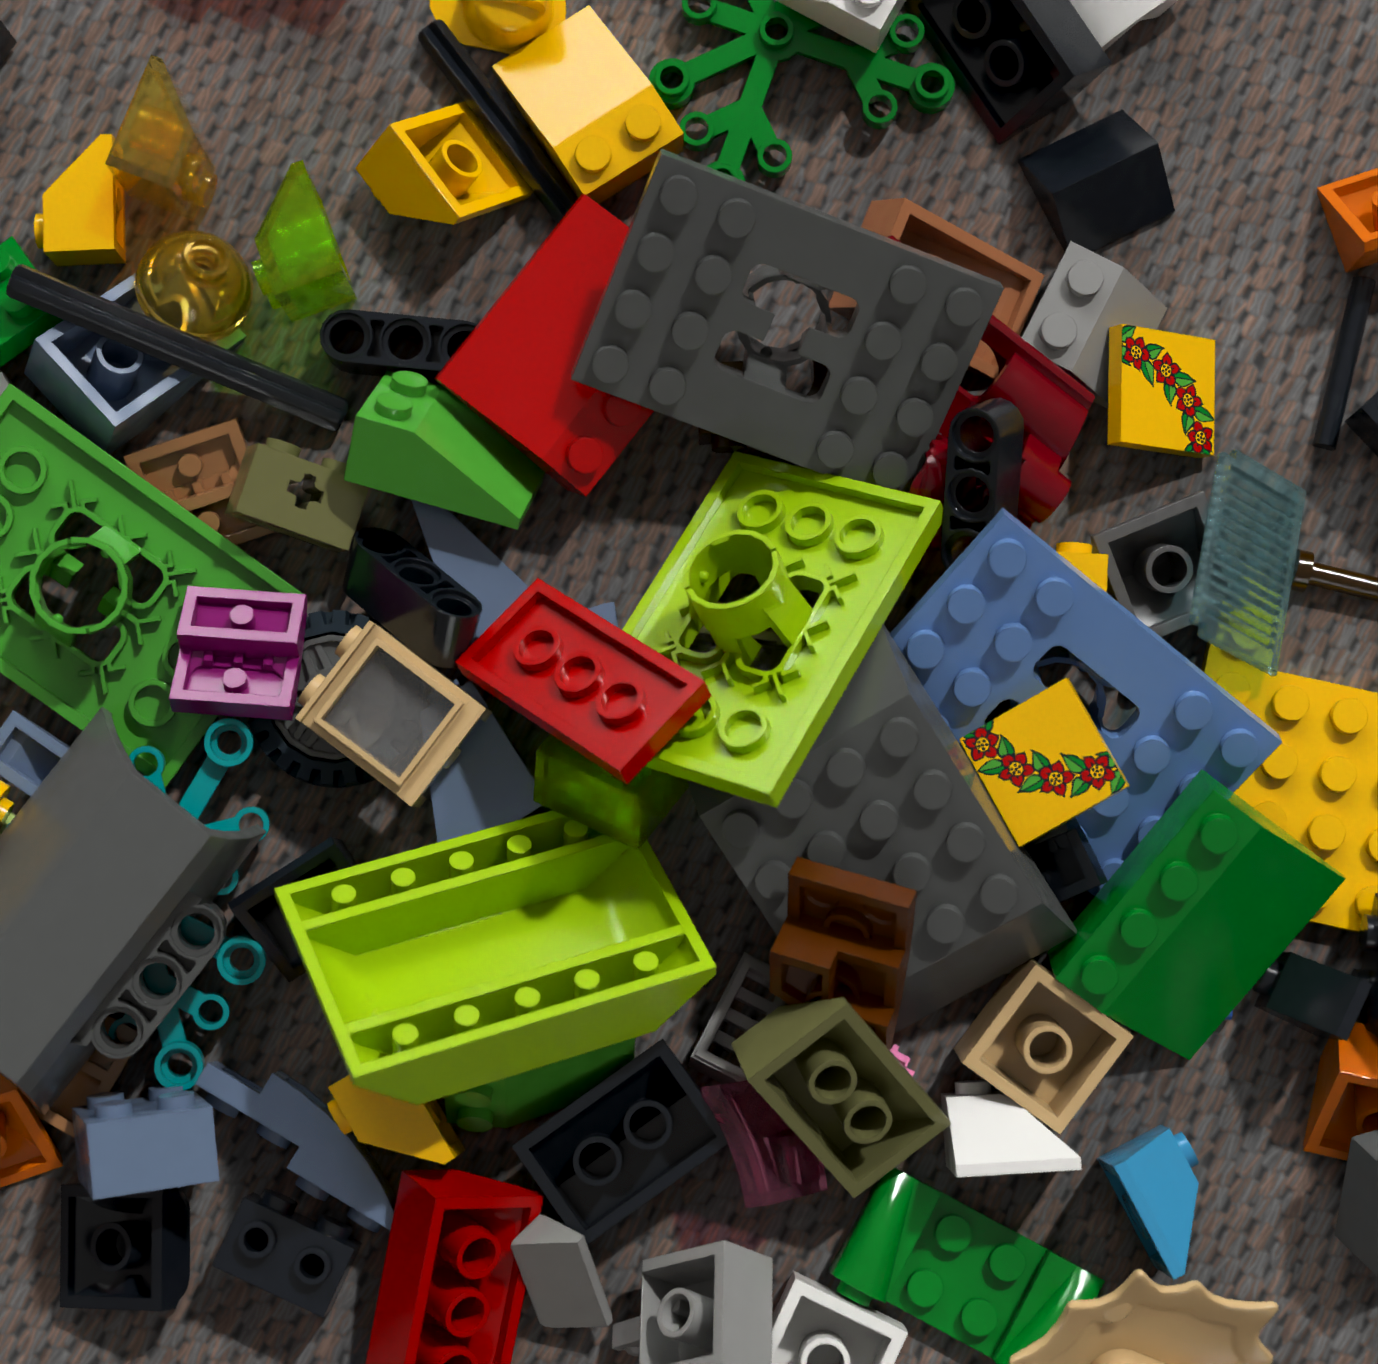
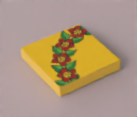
(1161, 391)
(1044, 762)

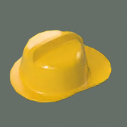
(499, 24)

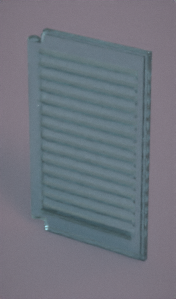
(1247, 560)

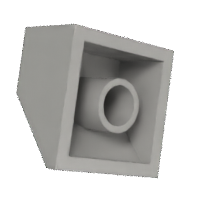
(1078, 309)

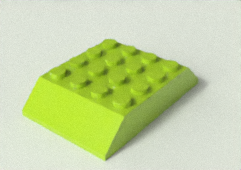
(493, 954)

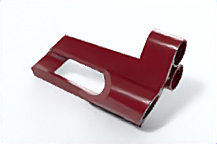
(1051, 411)

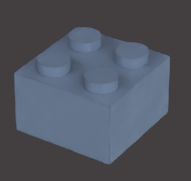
(144, 1142)

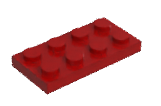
(583, 680)

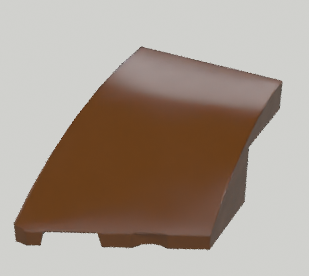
(845, 941)

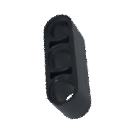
(383, 332)
(975, 457)
(411, 596)

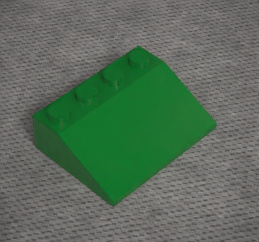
(1193, 918)

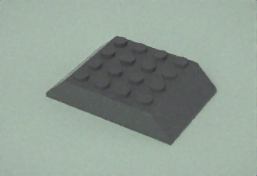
(904, 806)

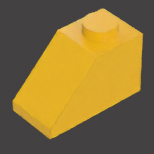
(84, 212)

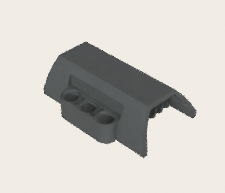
(91, 897)

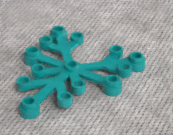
(194, 931)

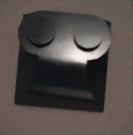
(124, 1250)

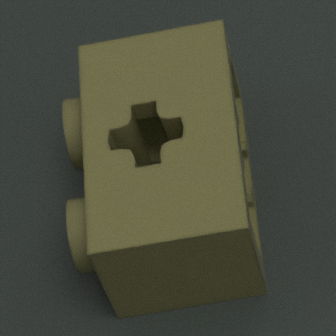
(263, 497)

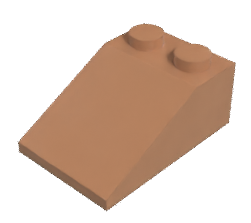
(940, 238)

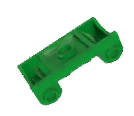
(956, 1268)

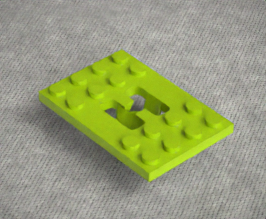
(793, 535)

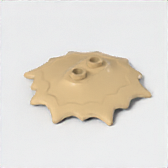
(1154, 1326)

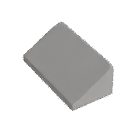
(560, 1276)

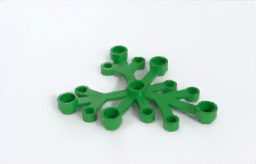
(746, 119)

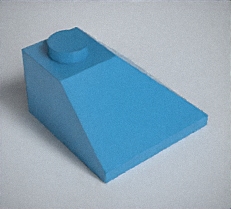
(1157, 1193)

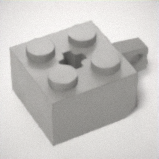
(702, 1308)

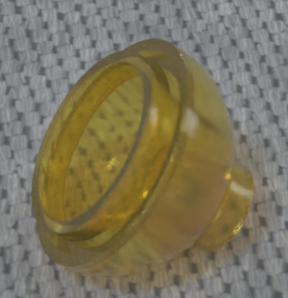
(194, 298)

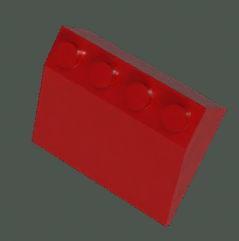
(524, 348)

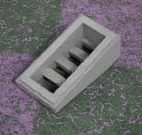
(711, 1064)

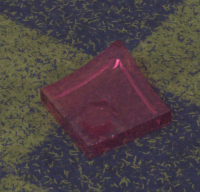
(766, 1151)

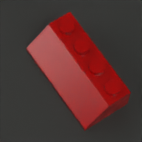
(450, 1271)

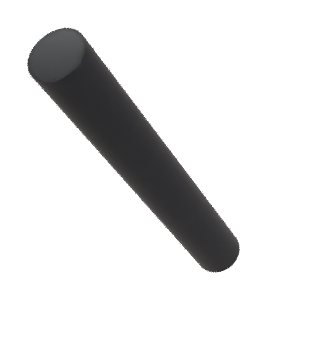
(1344, 363)

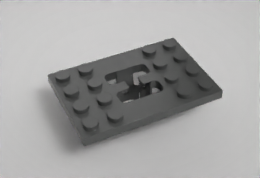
(689, 283)

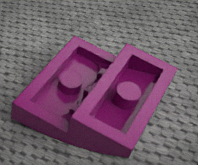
(239, 653)

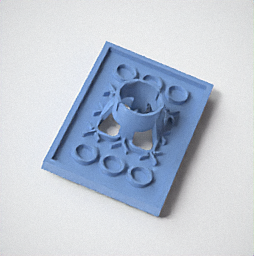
(1024, 606)

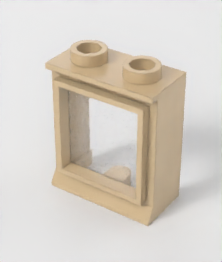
(390, 712)

